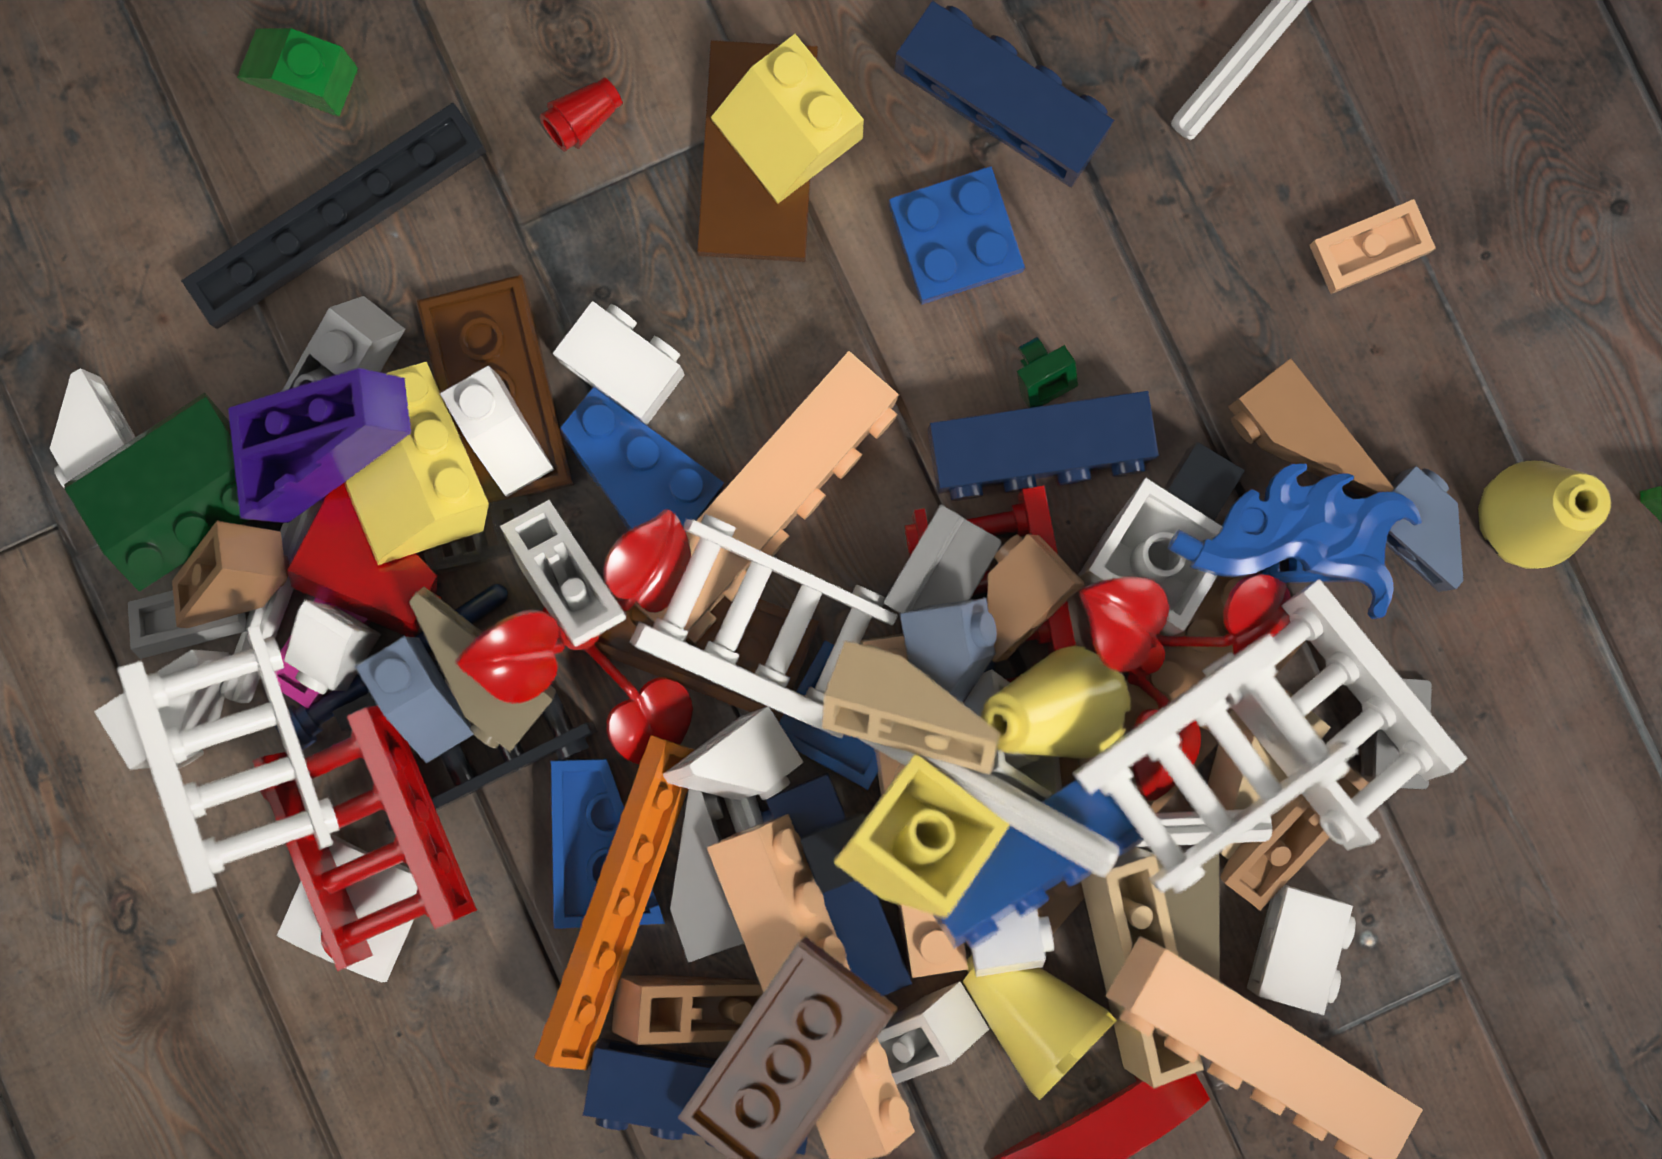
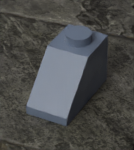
(1434, 544)
(951, 643)
(415, 698)

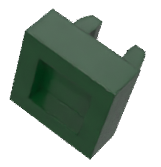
(1044, 373)

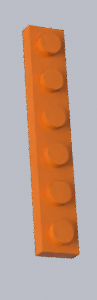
(614, 910)

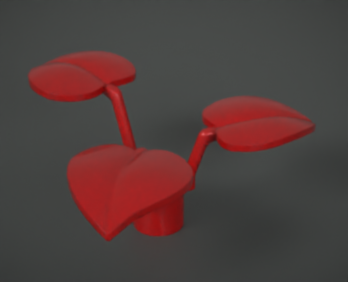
(1125, 629)
(518, 657)

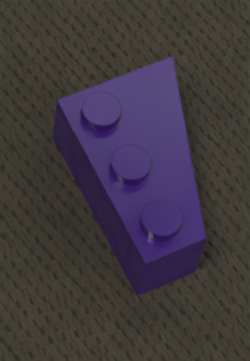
(313, 439)

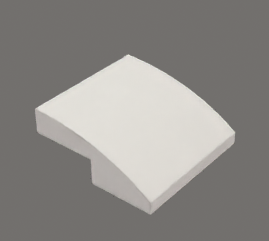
(367, 896)

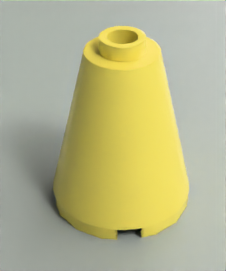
(1541, 512)
(1061, 707)
(1038, 1022)

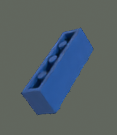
(1024, 869)

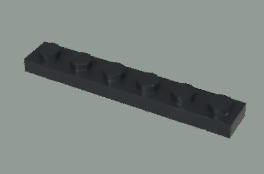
(333, 216)

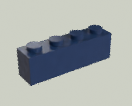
(1002, 92)
(1043, 443)
(851, 907)
(645, 1088)

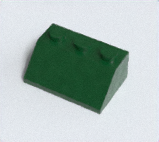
(161, 492)

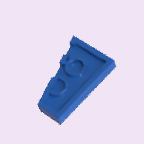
(636, 464)
(583, 827)

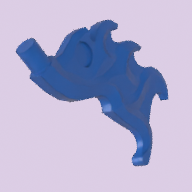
(1307, 523)

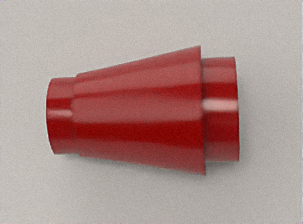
(580, 113)

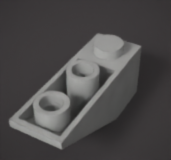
(347, 339)
(698, 897)

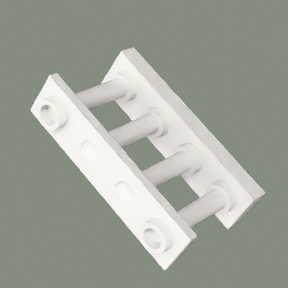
(719, 658)
(1385, 705)
(1207, 706)
(188, 801)

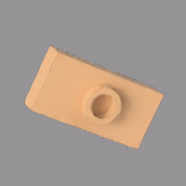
(1372, 246)

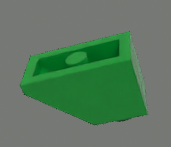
(299, 68)

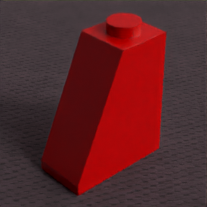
(341, 569)

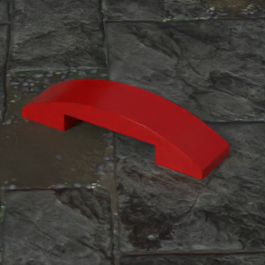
(1117, 1124)

